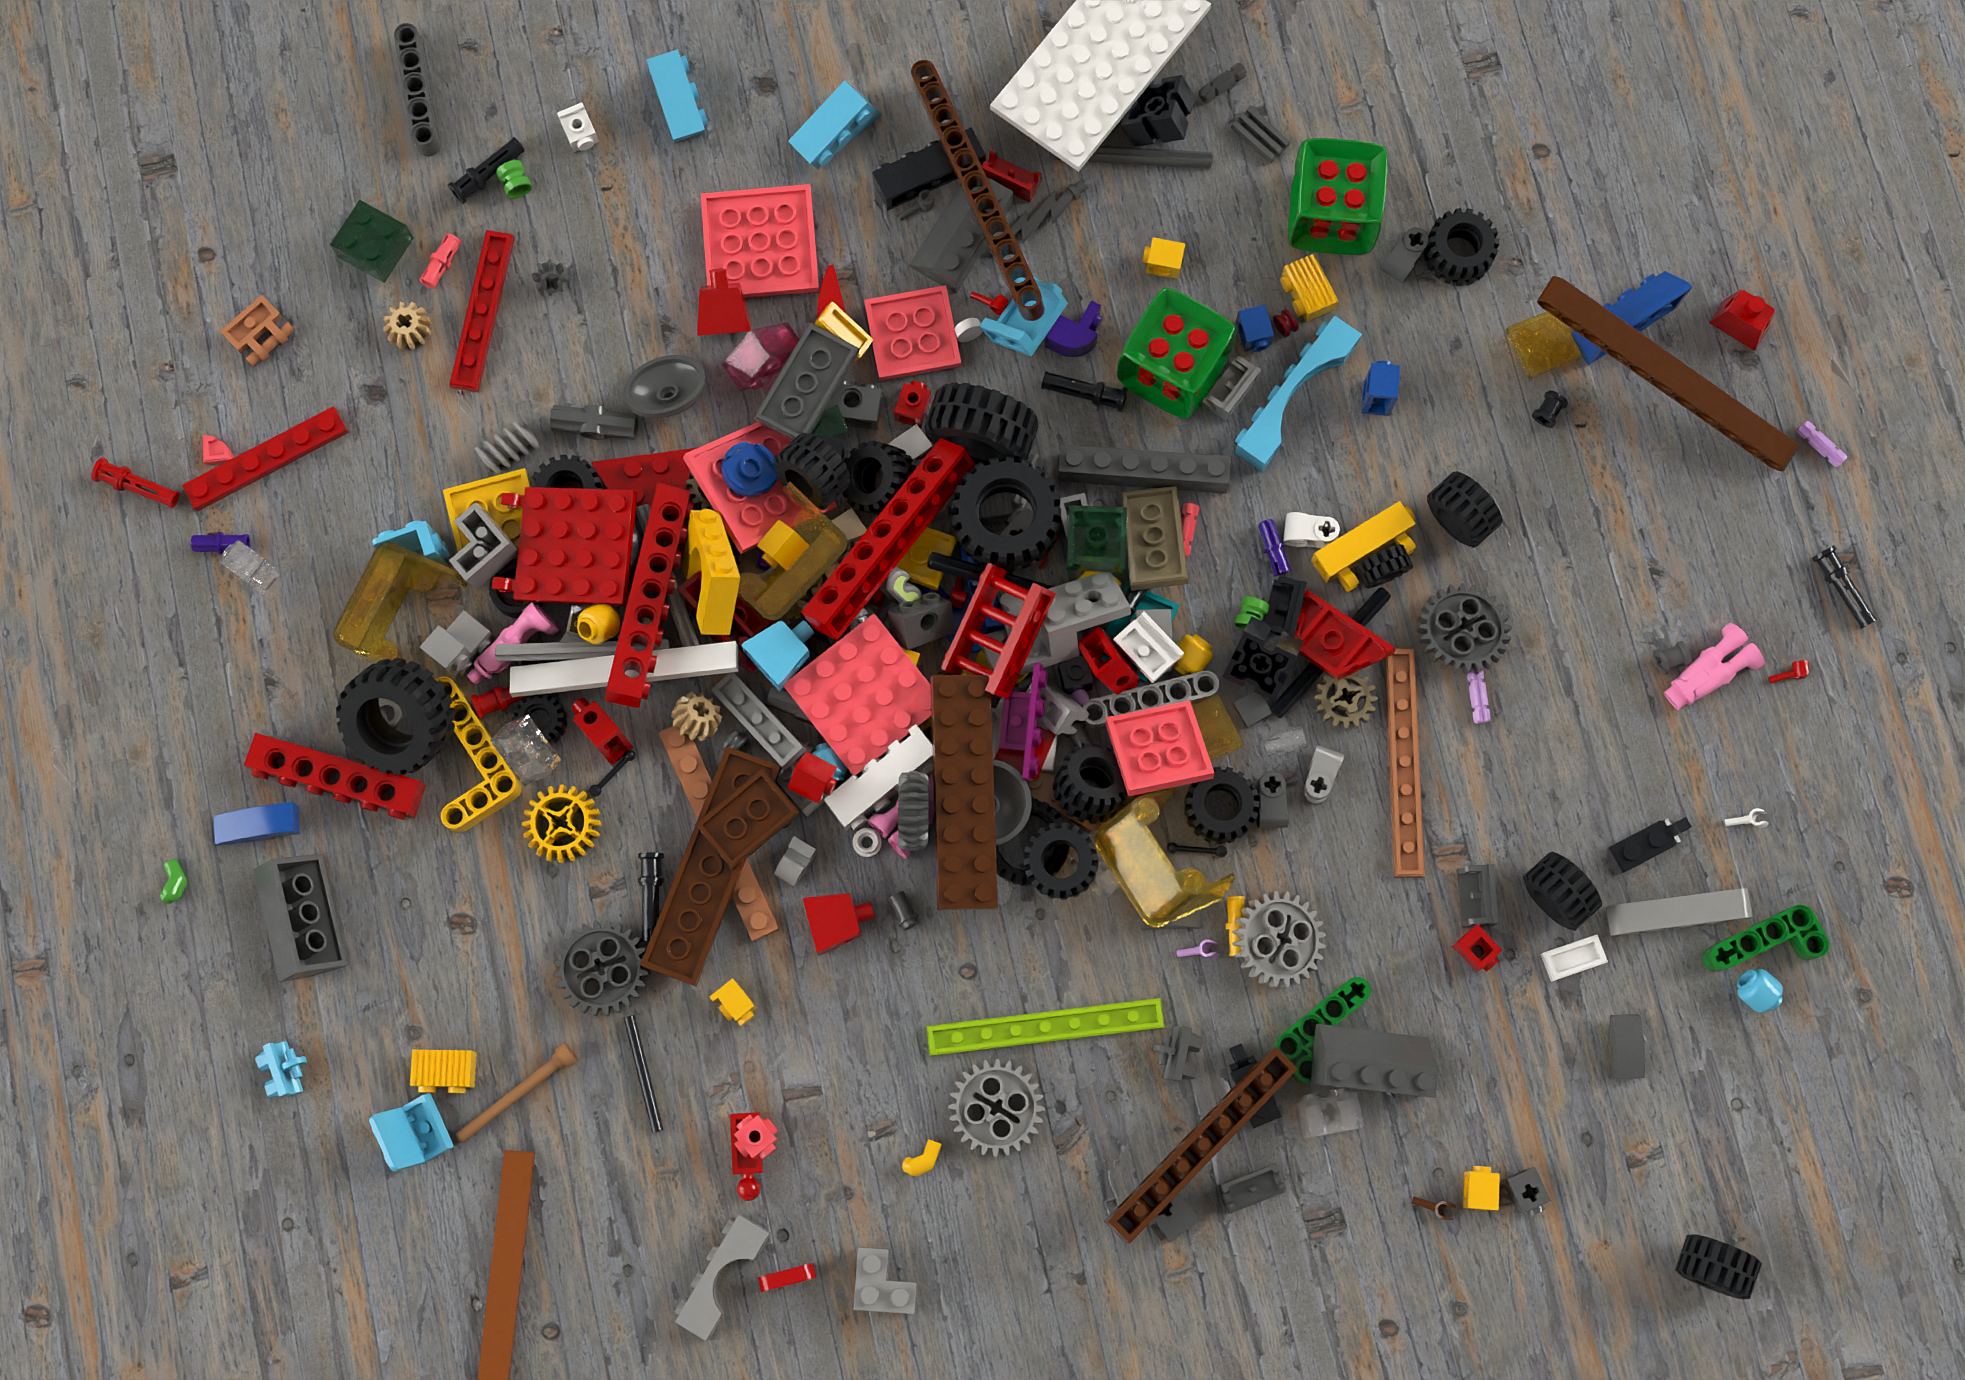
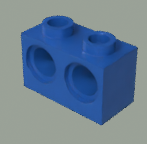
(1380, 388)

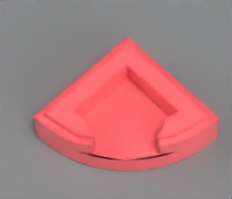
(215, 451)

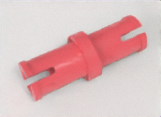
(440, 261)

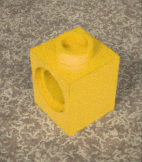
(1164, 258)
(1481, 1189)

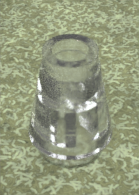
(1286, 741)

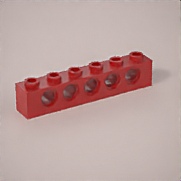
(265, 751)

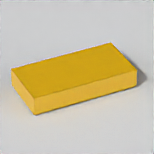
(842, 326)

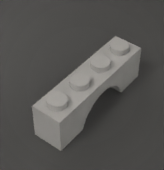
(702, 1311)

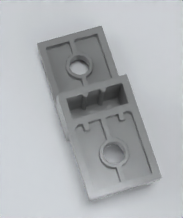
(1066, 616)

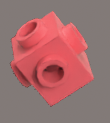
(765, 1145)

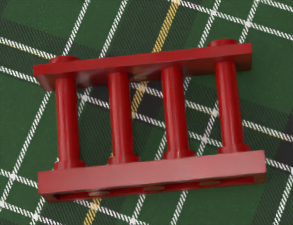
(1020, 641)

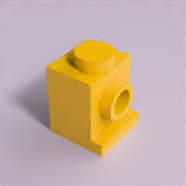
(734, 1003)

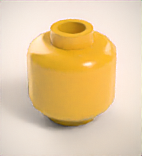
(598, 623)
(1196, 654)

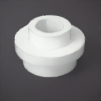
(860, 836)

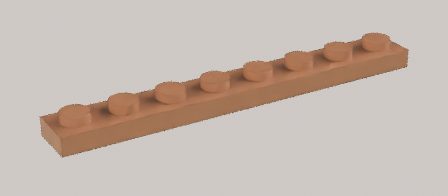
(696, 784)

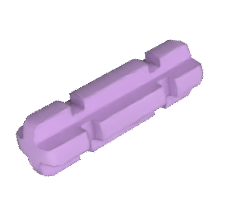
(1822, 444)
(1478, 697)

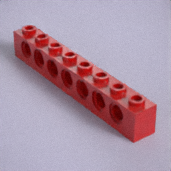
(888, 539)
(620, 687)

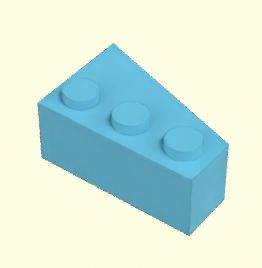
(677, 95)
(834, 125)

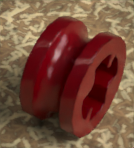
(1285, 323)

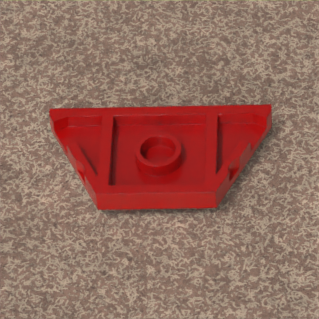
(644, 472)
(1336, 640)

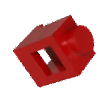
(910, 412)
(1478, 937)

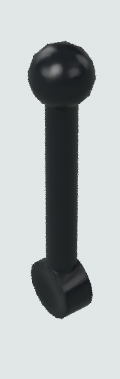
(596, 790)
(1220, 851)

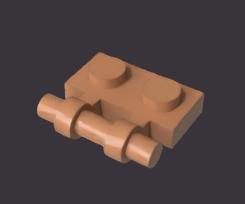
(251, 325)

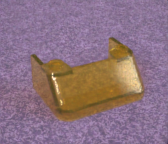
(786, 587)
(380, 595)
(1144, 869)

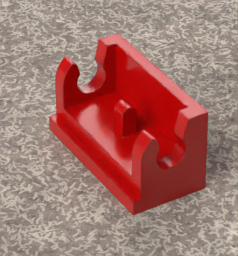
(1012, 177)

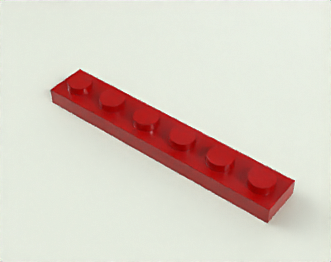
(265, 458)

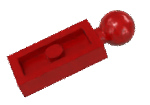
(748, 1186)

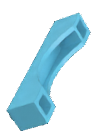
(1331, 349)

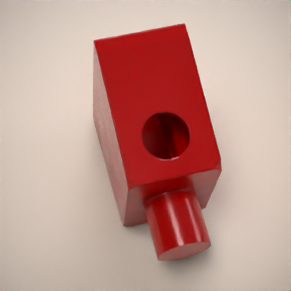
(722, 306)
(1744, 318)
(1116, 673)
(600, 730)
(835, 920)

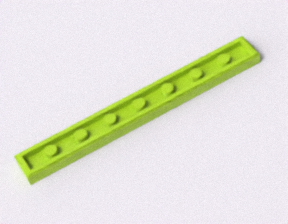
(1045, 1027)

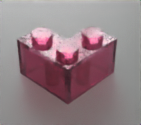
(760, 354)

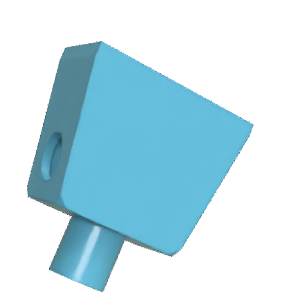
(779, 651)

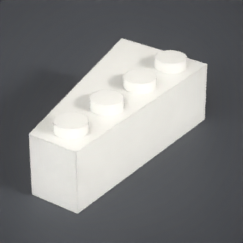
(880, 780)

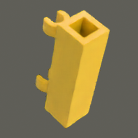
(1362, 542)

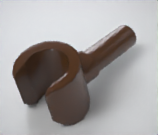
(1438, 1208)

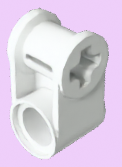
(1306, 530)

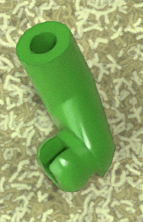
(176, 883)

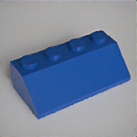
(1640, 307)

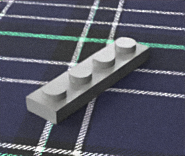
(758, 720)

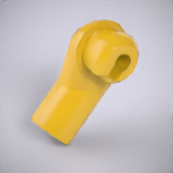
(924, 1162)

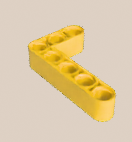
(479, 754)

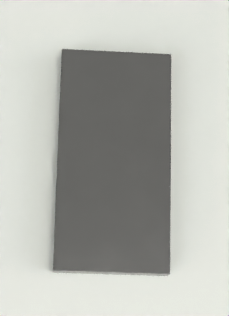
(806, 383)

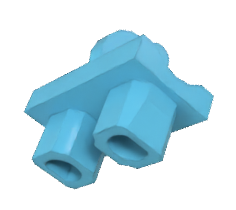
(283, 1067)

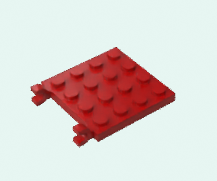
(572, 545)

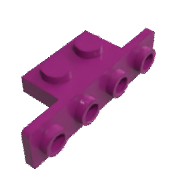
(1021, 721)

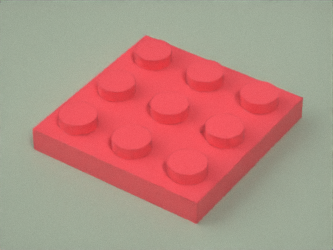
(912, 333)
(1159, 748)

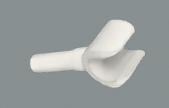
(1748, 819)

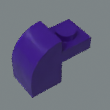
(1075, 338)

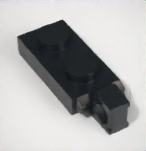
(1648, 843)
(1242, 1065)

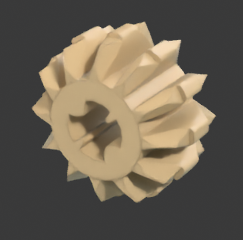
(410, 315)
(696, 716)

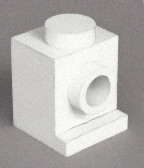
(575, 118)

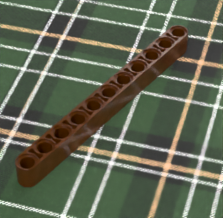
(981, 199)
(1667, 373)

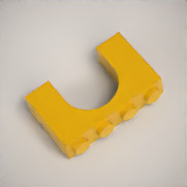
(710, 552)

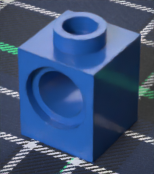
(1255, 328)

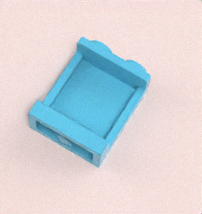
(1022, 335)

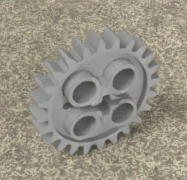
(1301, 950)
(1010, 1084)

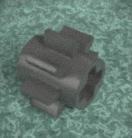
(550, 277)

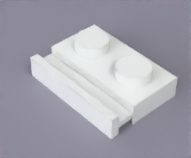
(1148, 647)

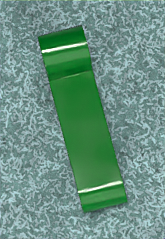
(1761, 941)
(1319, 1016)

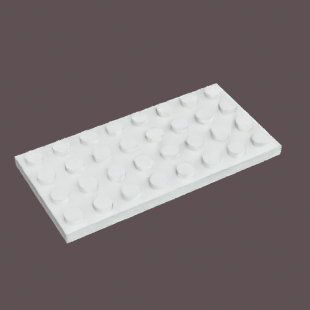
(1094, 71)

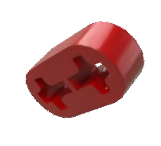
(787, 1277)

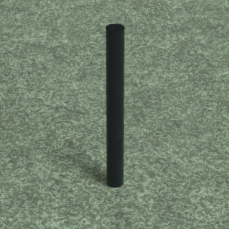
(643, 1074)

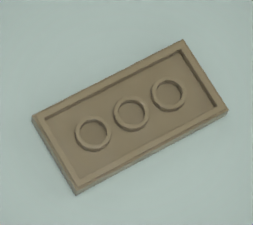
(1154, 538)

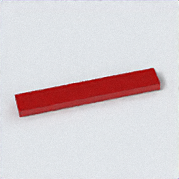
(482, 311)

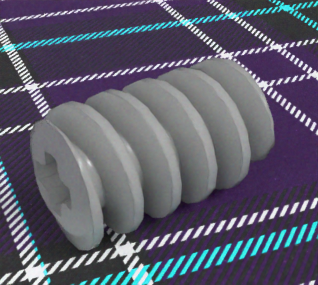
(507, 447)

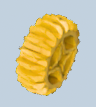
(542, 809)

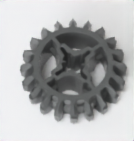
(913, 810)

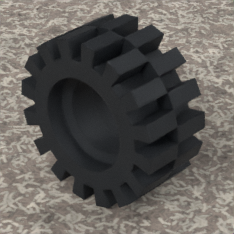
(1384, 566)
(547, 703)

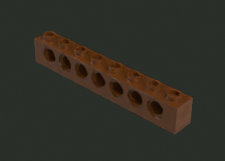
(1200, 1145)

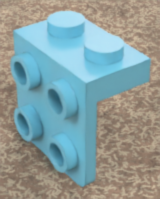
(417, 536)
(411, 1133)

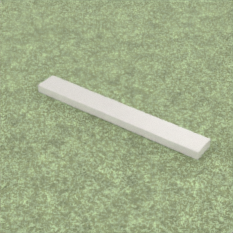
(595, 671)

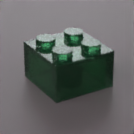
(371, 241)
(1096, 538)

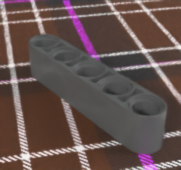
(412, 78)

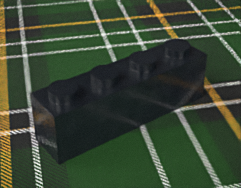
(919, 171)

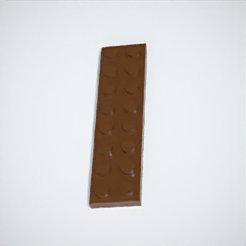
(963, 793)
(701, 884)

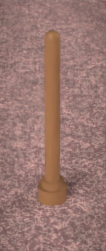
(561, 1058)

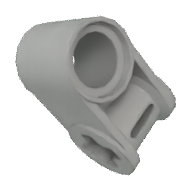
(1323, 771)

